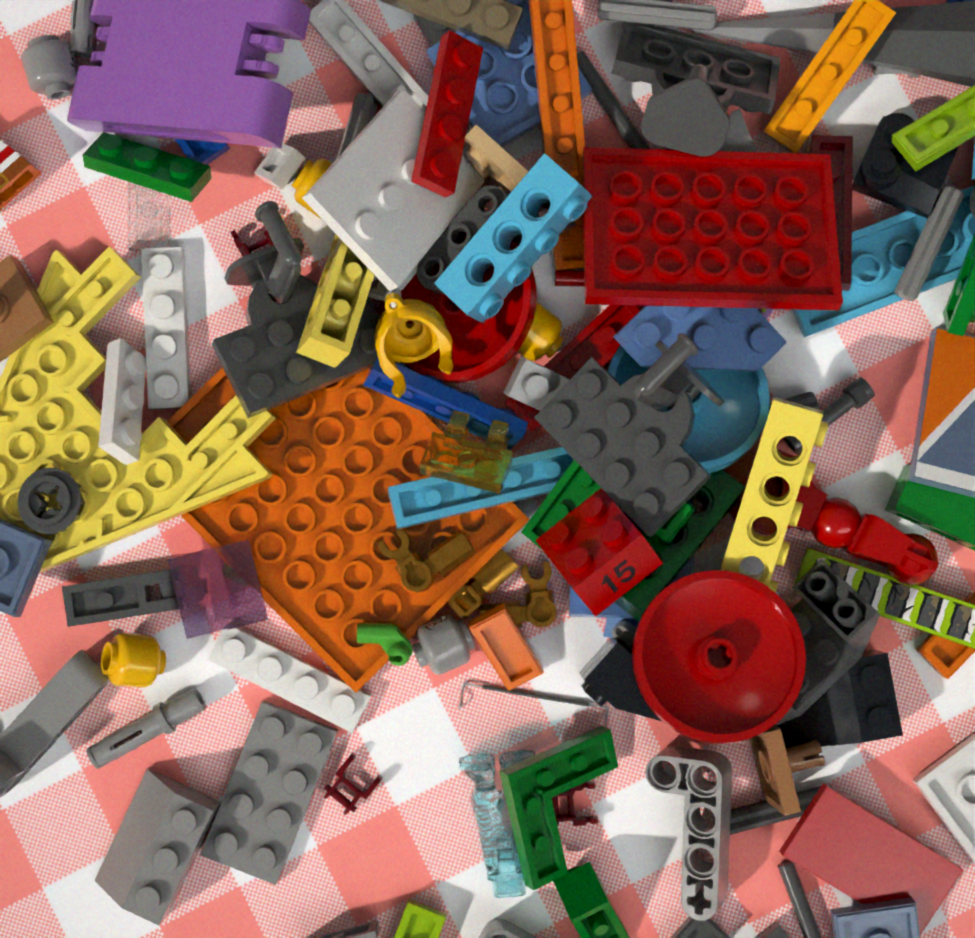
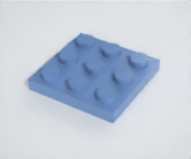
(506, 84)

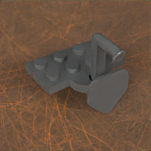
(693, 85)
(263, 355)
(635, 432)

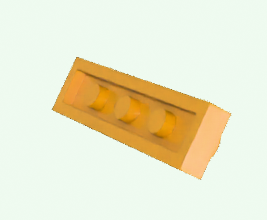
(829, 72)

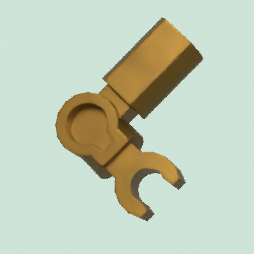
(419, 574)
(486, 580)
(539, 601)

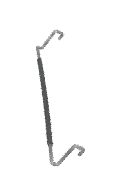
(533, 696)

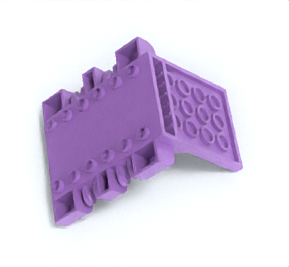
(189, 70)

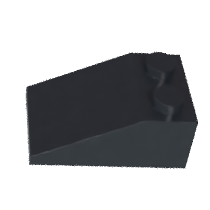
(612, 680)
(852, 710)

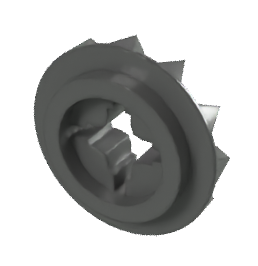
(33, 506)

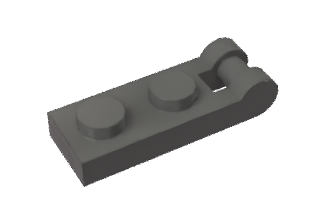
(118, 598)

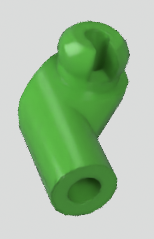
(389, 638)

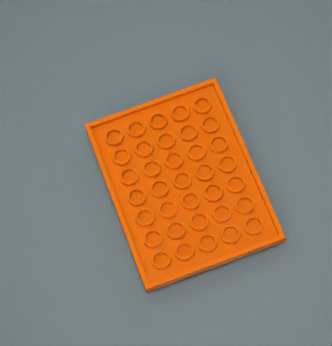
(328, 509)

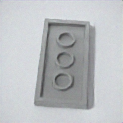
(269, 792)

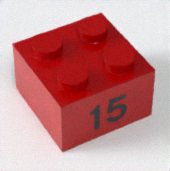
(599, 551)

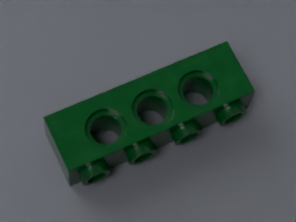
(718, 498)

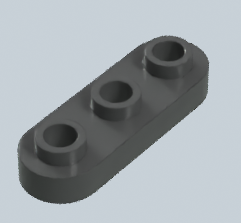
(446, 247)

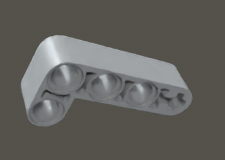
(48, 717)
(696, 830)

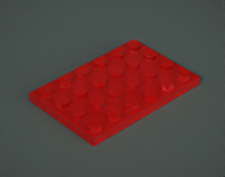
(710, 229)

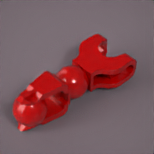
(865, 536)

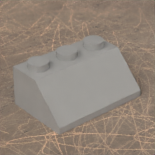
(156, 846)

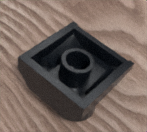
(889, 176)

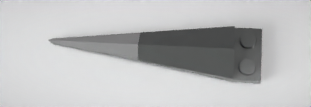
(917, 40)

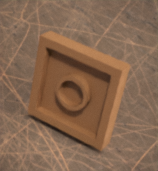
(21, 308)
(778, 763)

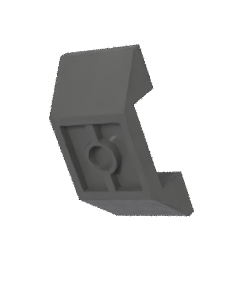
(834, 630)

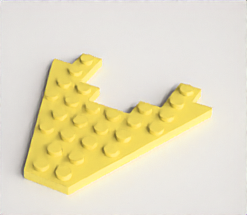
(56, 425)

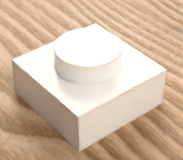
(280, 166)

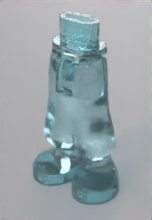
(494, 820)

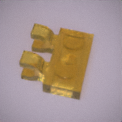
(465, 461)

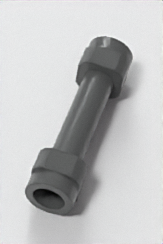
(855, 395)

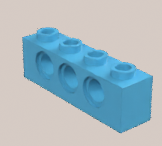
(491, 244)

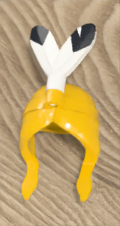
(408, 342)

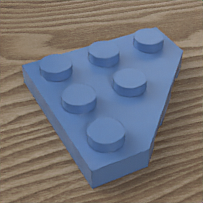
(724, 336)

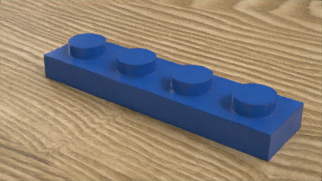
(439, 400)

